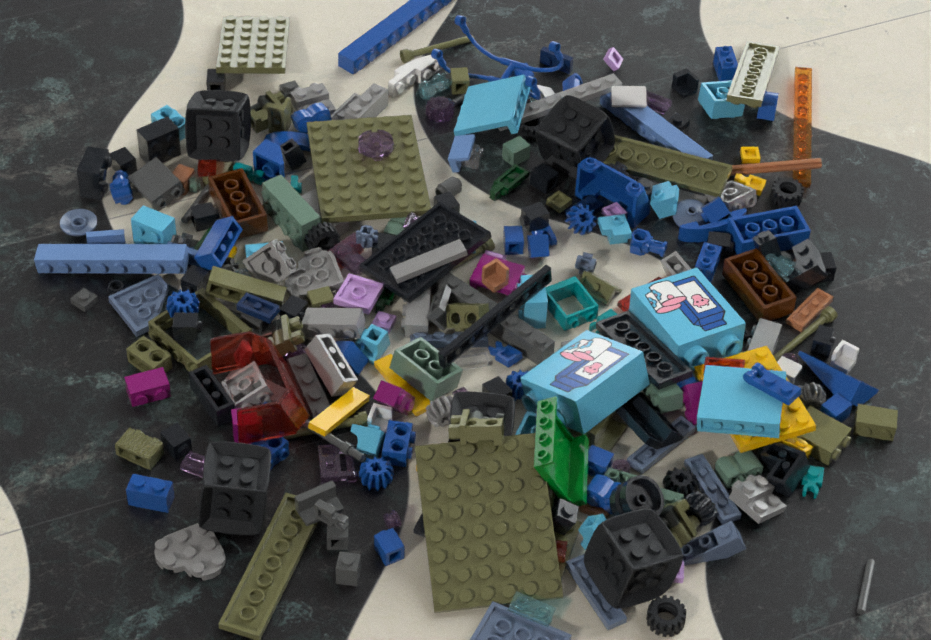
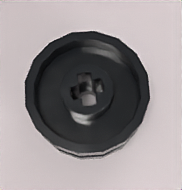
(636, 494)

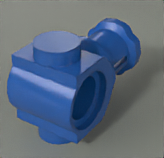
(121, 188)
(643, 243)

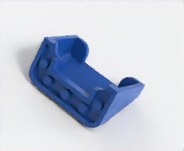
(600, 179)

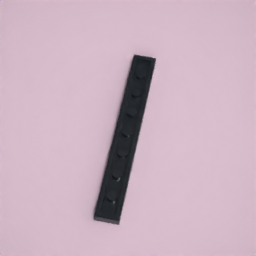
(494, 317)

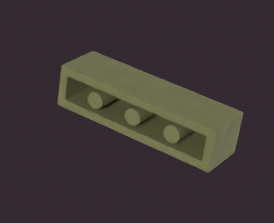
(233, 286)

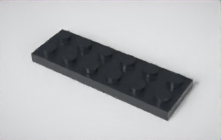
(661, 363)

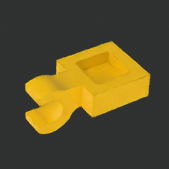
(751, 181)

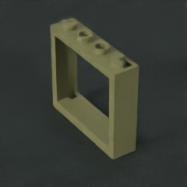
(215, 309)

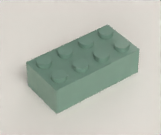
(288, 210)

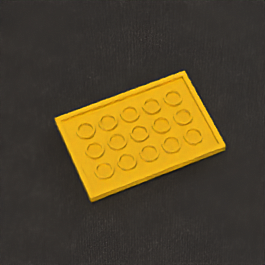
(794, 418)

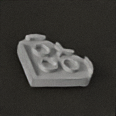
(315, 271)
(191, 551)

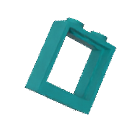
(566, 289)

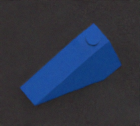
(838, 382)

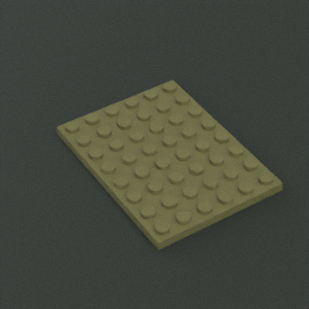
(356, 185)
(486, 523)

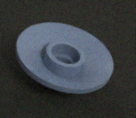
(683, 215)
(78, 222)

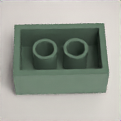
(419, 366)

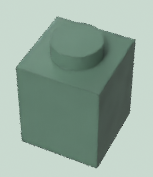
(516, 151)

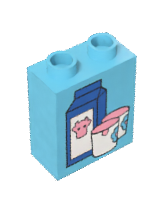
(689, 317)
(588, 378)

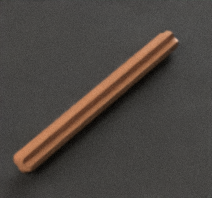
(777, 166)

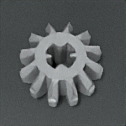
(439, 411)

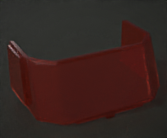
(267, 419)

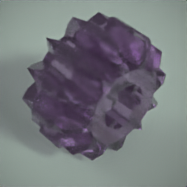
(440, 109)

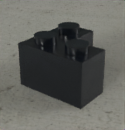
(93, 173)
(808, 267)
(786, 467)

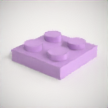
(358, 293)

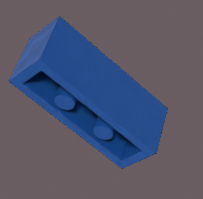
(218, 243)

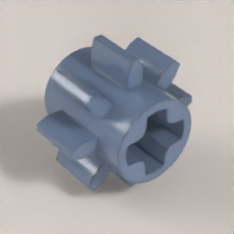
(366, 236)
(585, 263)

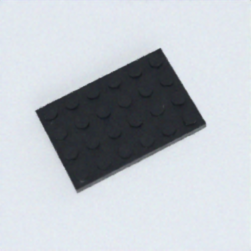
(430, 231)

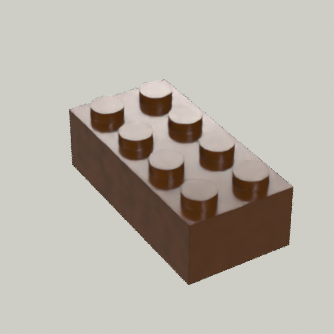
(237, 198)
(759, 285)

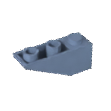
(714, 545)

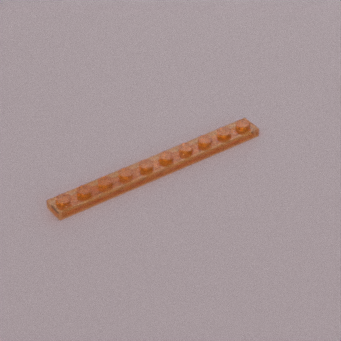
(802, 122)

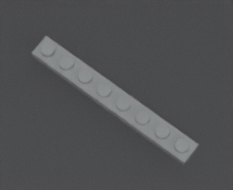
(584, 92)

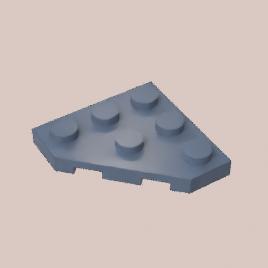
(140, 303)

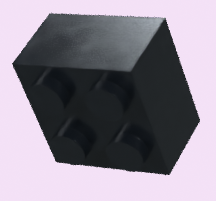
(159, 140)

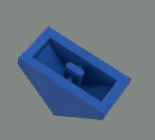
(353, 355)

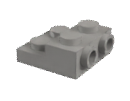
(313, 94)
(736, 196)
(270, 263)
(247, 387)
(756, 498)

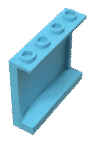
(493, 106)
(735, 406)

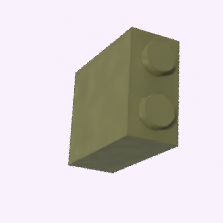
(828, 438)

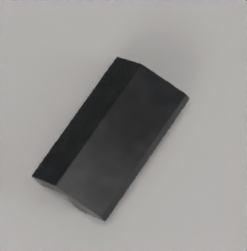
(648, 422)

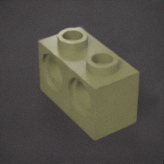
(467, 314)
(147, 356)

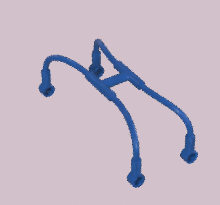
(530, 81)

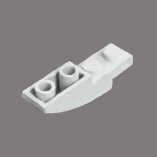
(415, 70)

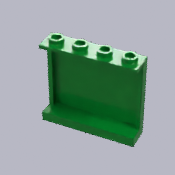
(560, 456)

